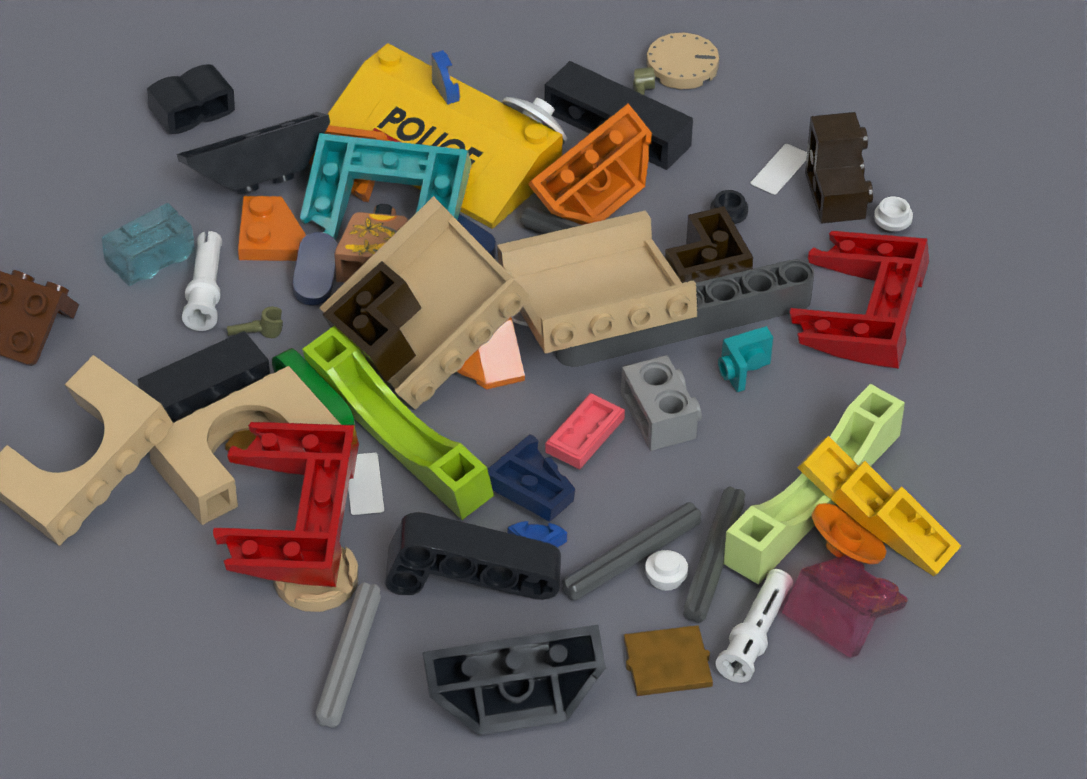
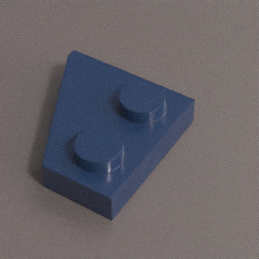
(531, 480)

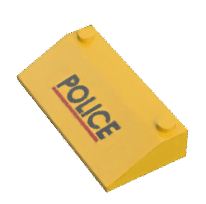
(505, 147)

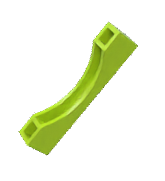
(437, 462)

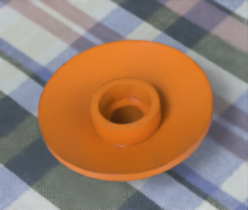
(846, 535)

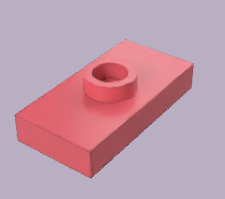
(584, 431)

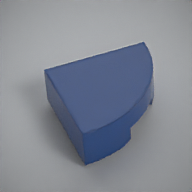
(441, 78)
(551, 534)

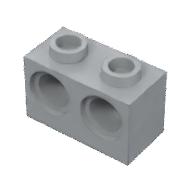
(660, 402)

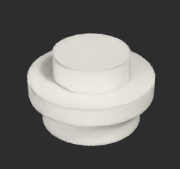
(893, 214)
(666, 569)

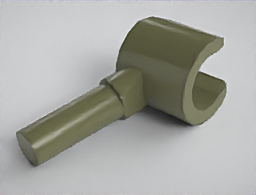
(643, 79)
(268, 326)

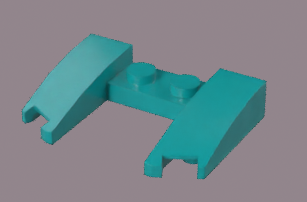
(341, 159)

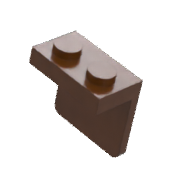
(28, 315)

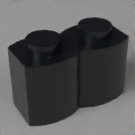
(191, 99)

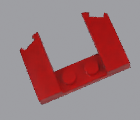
(879, 336)
(313, 551)

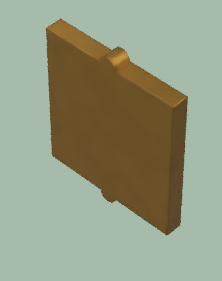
(668, 660)

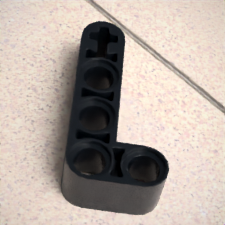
(471, 555)

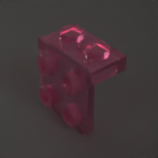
(841, 602)

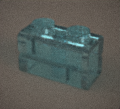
(148, 244)

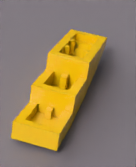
(879, 508)

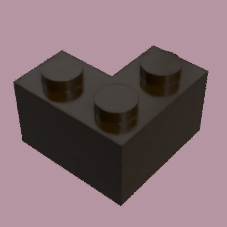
(837, 167)
(711, 248)
(373, 317)

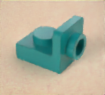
(745, 353)

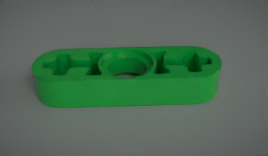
(315, 383)

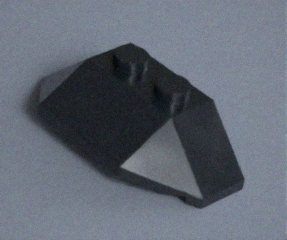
(260, 154)
(516, 679)

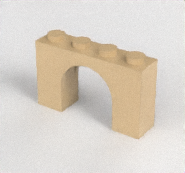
(187, 451)
(63, 500)

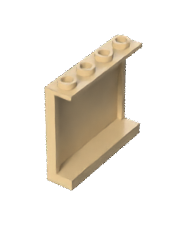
(596, 282)
(460, 293)

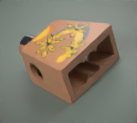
(364, 237)

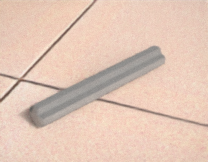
(348, 655)

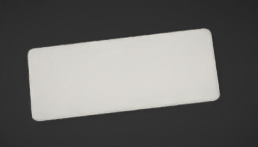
(780, 169)
(366, 487)

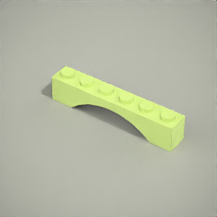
(776, 526)

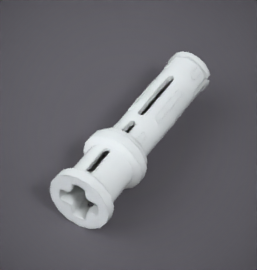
(203, 291)
(750, 637)

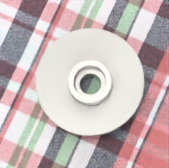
(538, 110)

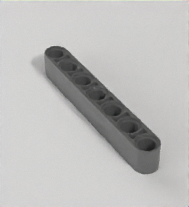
(721, 305)

